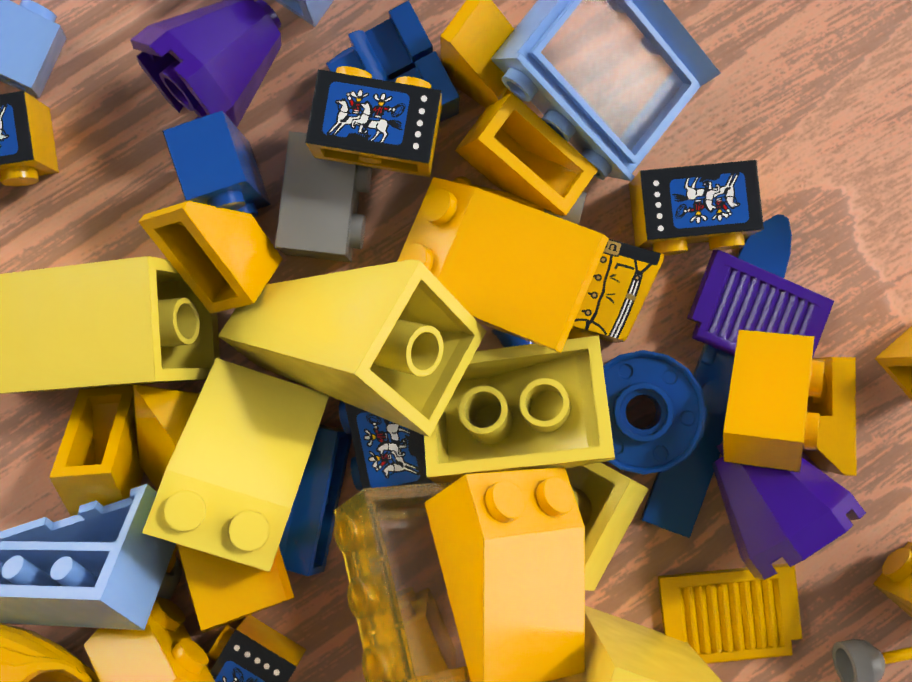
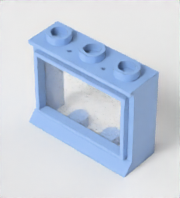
(605, 75)

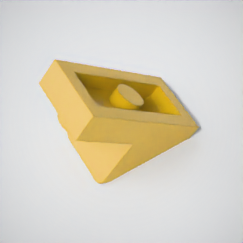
(837, 417)

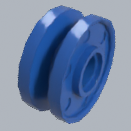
(678, 415)

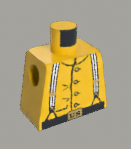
(616, 292)

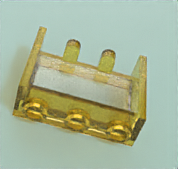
(398, 586)

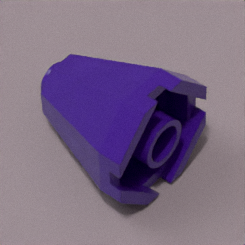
(211, 56)
(782, 512)

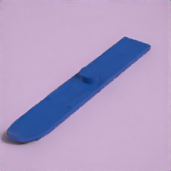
(681, 490)

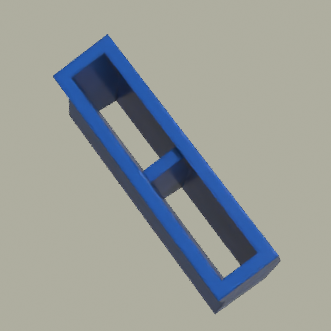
(312, 516)

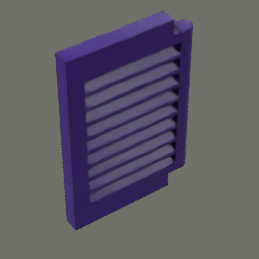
(752, 299)

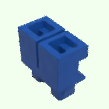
(399, 50)

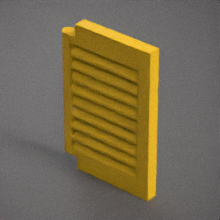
(732, 613)

